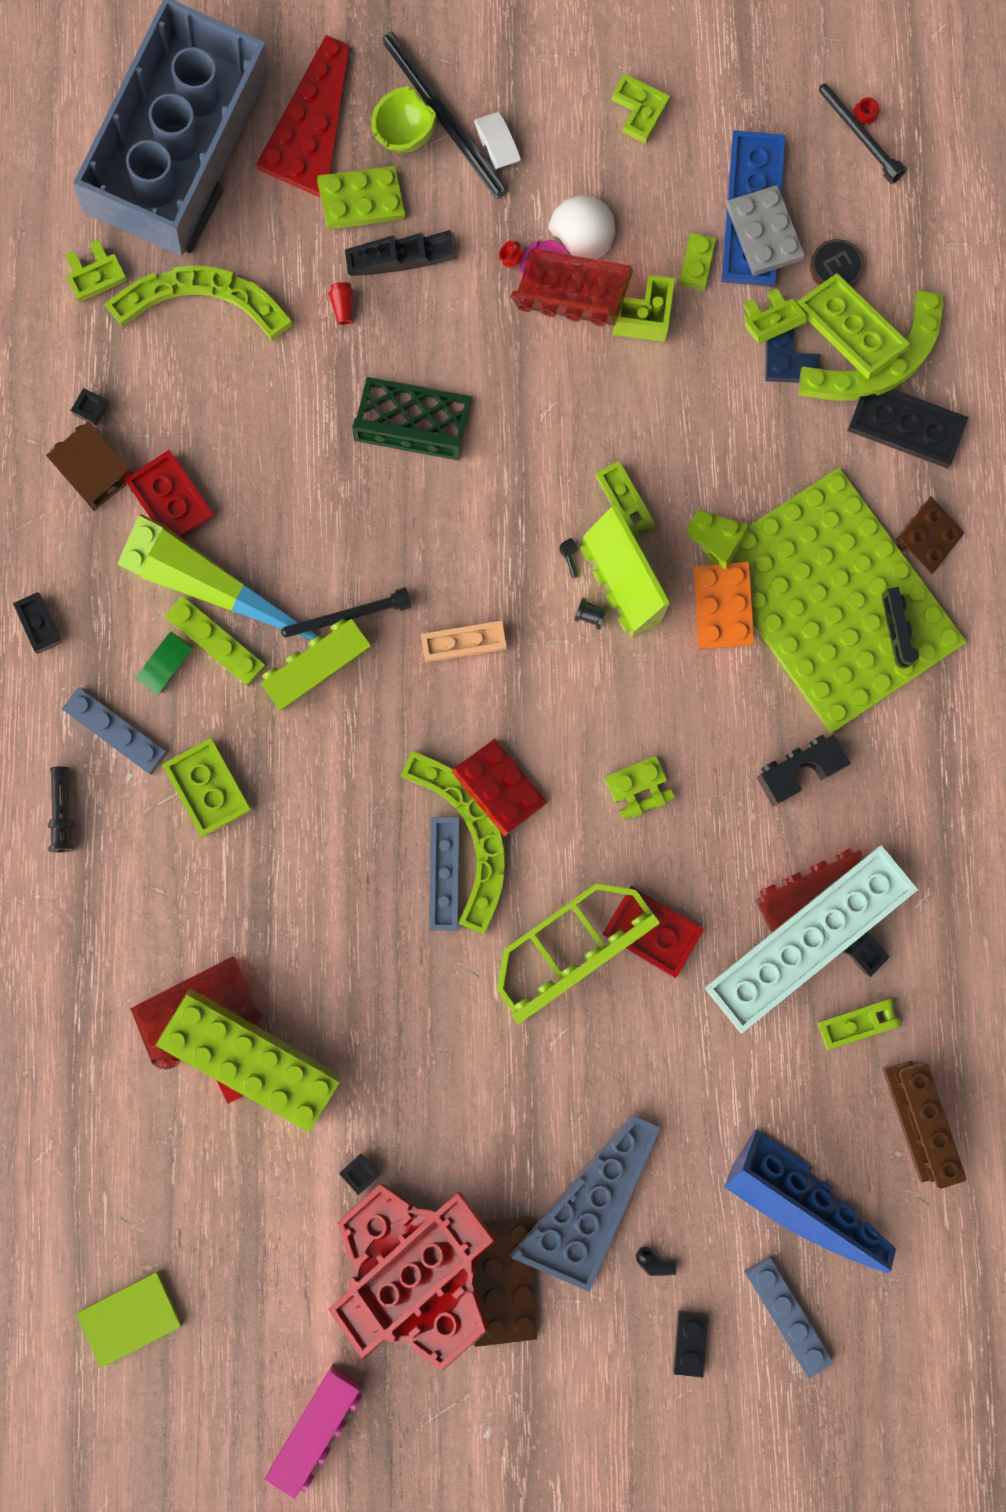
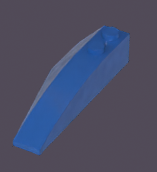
(791, 1196)

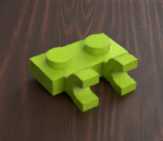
(96, 277)
(776, 320)

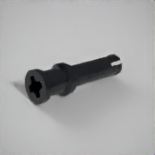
(59, 826)

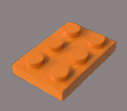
(723, 606)

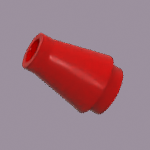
(342, 300)

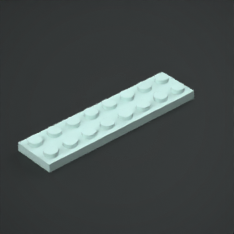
(810, 939)

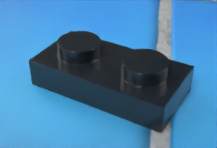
(37, 623)
(690, 1344)

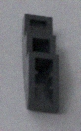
(399, 255)

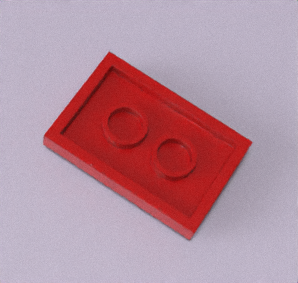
(169, 495)
(499, 787)
(666, 944)

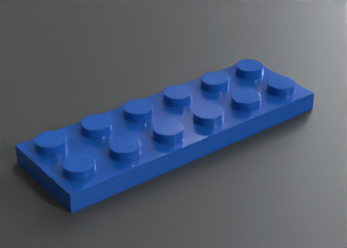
(754, 166)

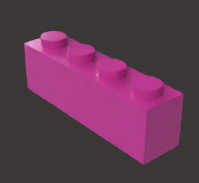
(313, 1432)

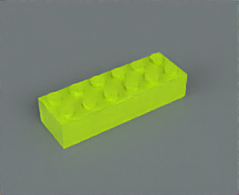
(249, 1060)

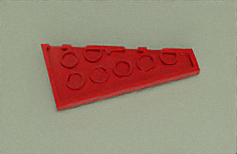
(309, 126)

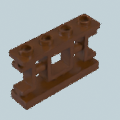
(924, 1124)

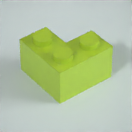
(648, 316)

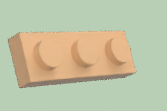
(463, 641)

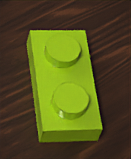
(697, 261)

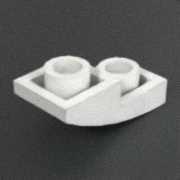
(498, 139)

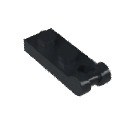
(899, 629)

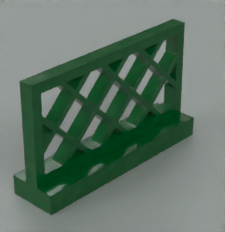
(403, 436)

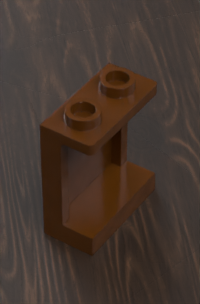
(90, 465)

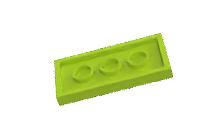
(853, 326)

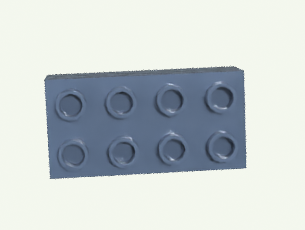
(172, 126)

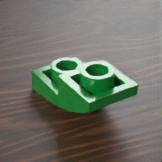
(164, 663)

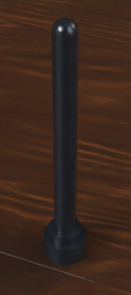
(892, 169)
(398, 600)

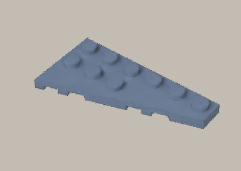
(583, 1221)

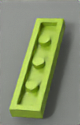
(215, 641)

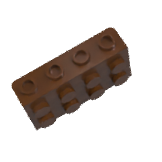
(506, 1286)

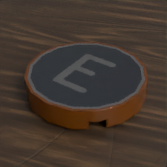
(837, 257)

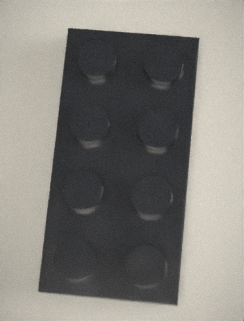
(909, 425)

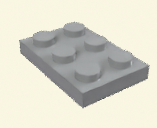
(765, 230)

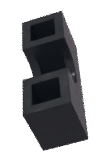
(823, 757)

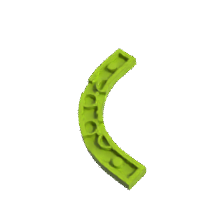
(199, 281)
(853, 384)
(484, 833)

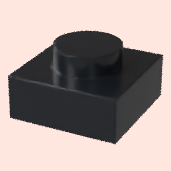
(89, 406)
(359, 1174)

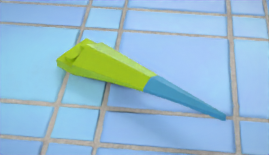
(172, 562)

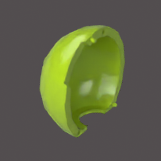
(403, 121)

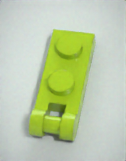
(622, 492)
(858, 1024)

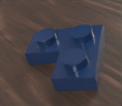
(783, 363)

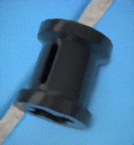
(591, 613)

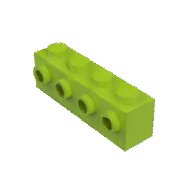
(314, 665)

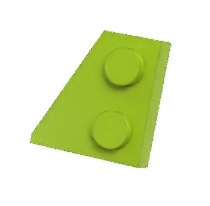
(717, 535)

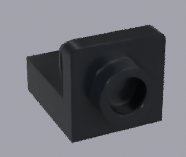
(867, 954)

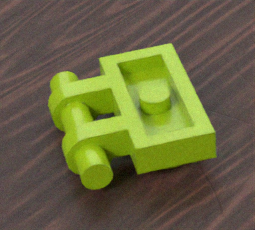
(637, 779)

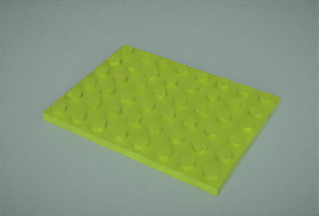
(820, 602)

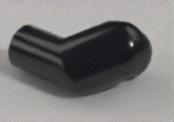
(652, 1265)

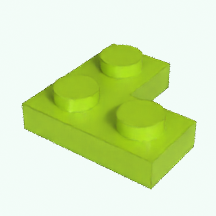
(646, 106)

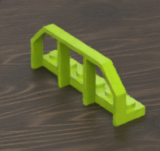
(594, 958)

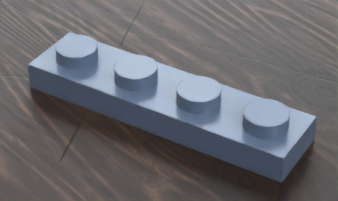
(114, 731)
(444, 874)
(788, 1317)

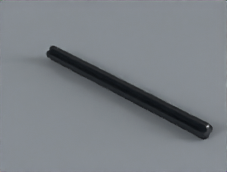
(444, 115)

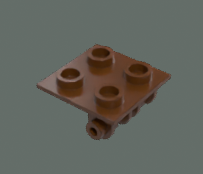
(930, 535)

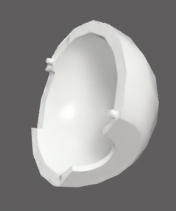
(584, 226)

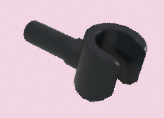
(567, 548)

